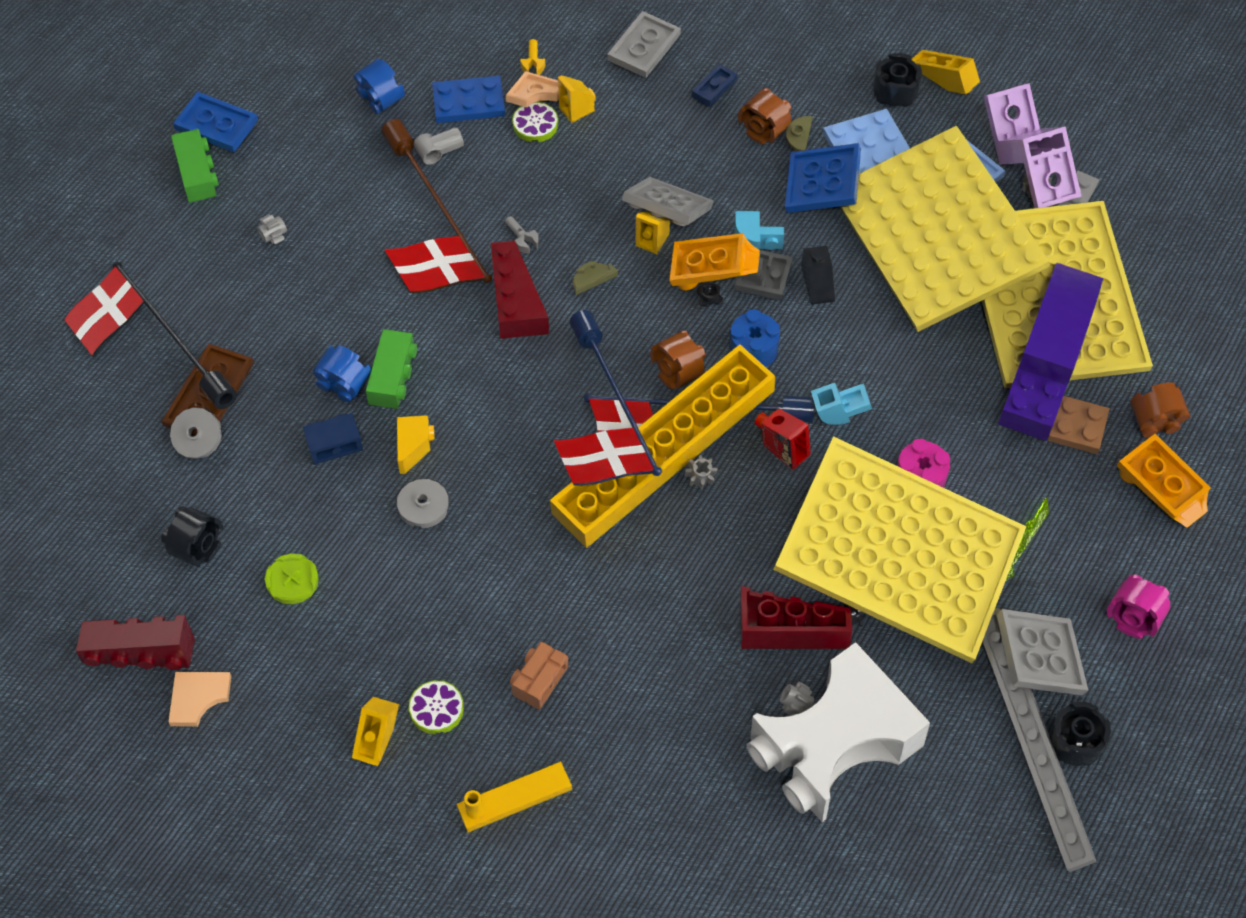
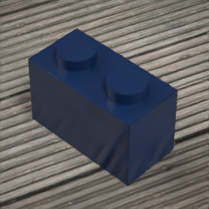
(332, 438)

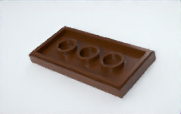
(229, 363)

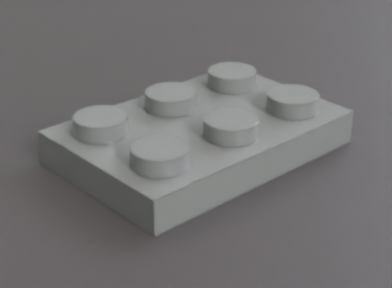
(644, 44)

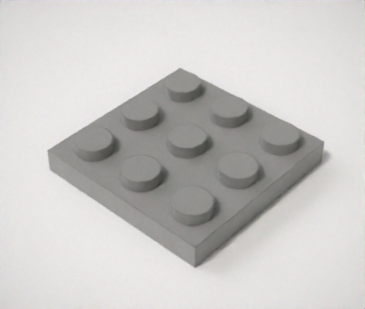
(667, 201)
(1041, 652)

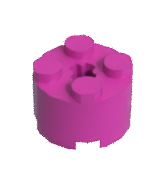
(926, 461)
(1139, 607)

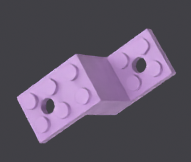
(1039, 149)

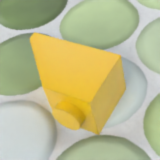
(575, 98)
(651, 231)
(413, 440)
(374, 730)

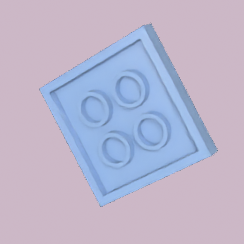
(875, 134)

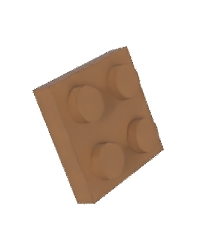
(1079, 425)

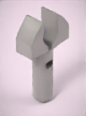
(522, 235)

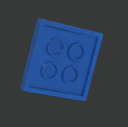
(823, 178)

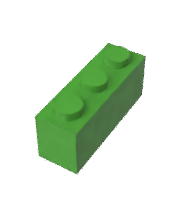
(195, 165)
(391, 369)

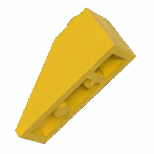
(949, 71)

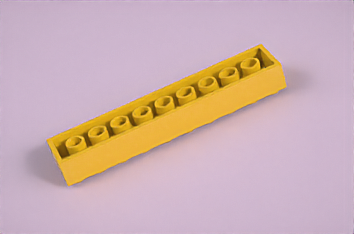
(673, 438)

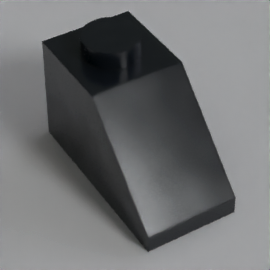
(818, 274)

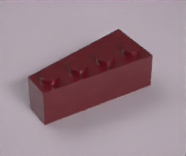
(516, 296)
(791, 623)
(137, 643)

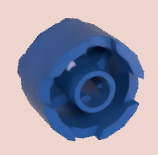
(378, 85)
(756, 334)
(341, 372)

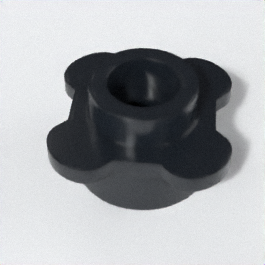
(709, 289)
(856, 615)

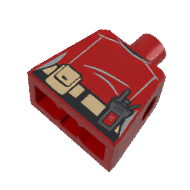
(785, 437)

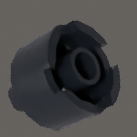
(897, 80)
(192, 536)
(1079, 734)

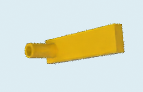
(513, 797)

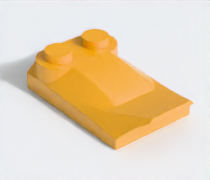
(712, 260)
(1166, 480)

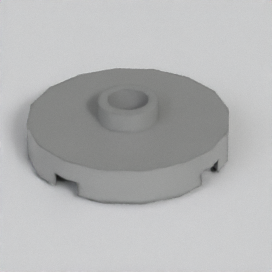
(206, 439)
(426, 513)

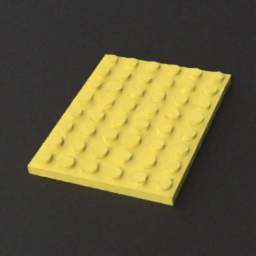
(941, 229)
(1085, 241)
(901, 549)

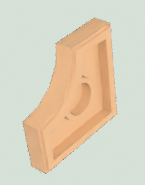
(531, 89)
(195, 694)

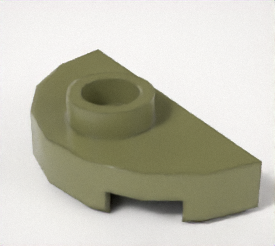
(798, 133)
(591, 275)

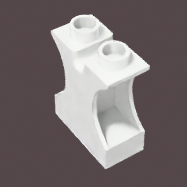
(853, 723)

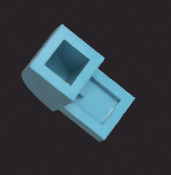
(760, 237)
(837, 406)

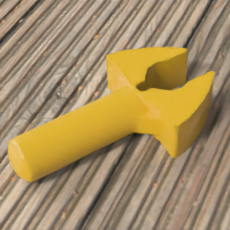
(532, 59)

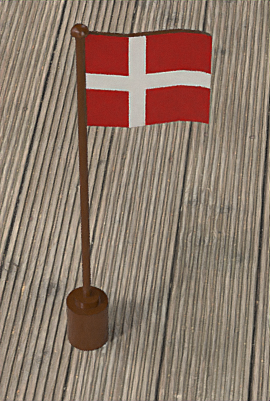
(435, 261)

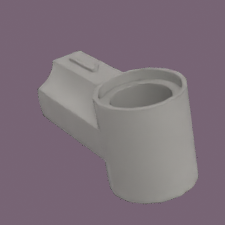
(432, 147)

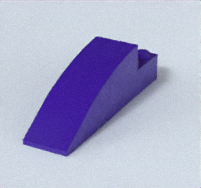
(1051, 352)

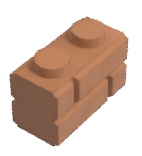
(539, 675)

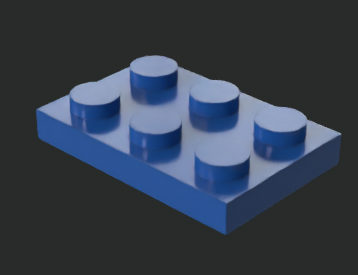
(468, 99)
(217, 121)

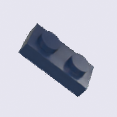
(714, 85)

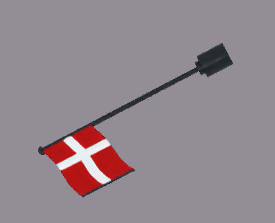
(112, 307)

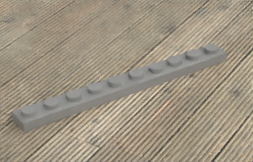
(1040, 757)

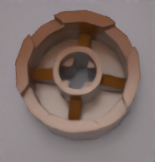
(765, 116)
(678, 360)
(1160, 409)

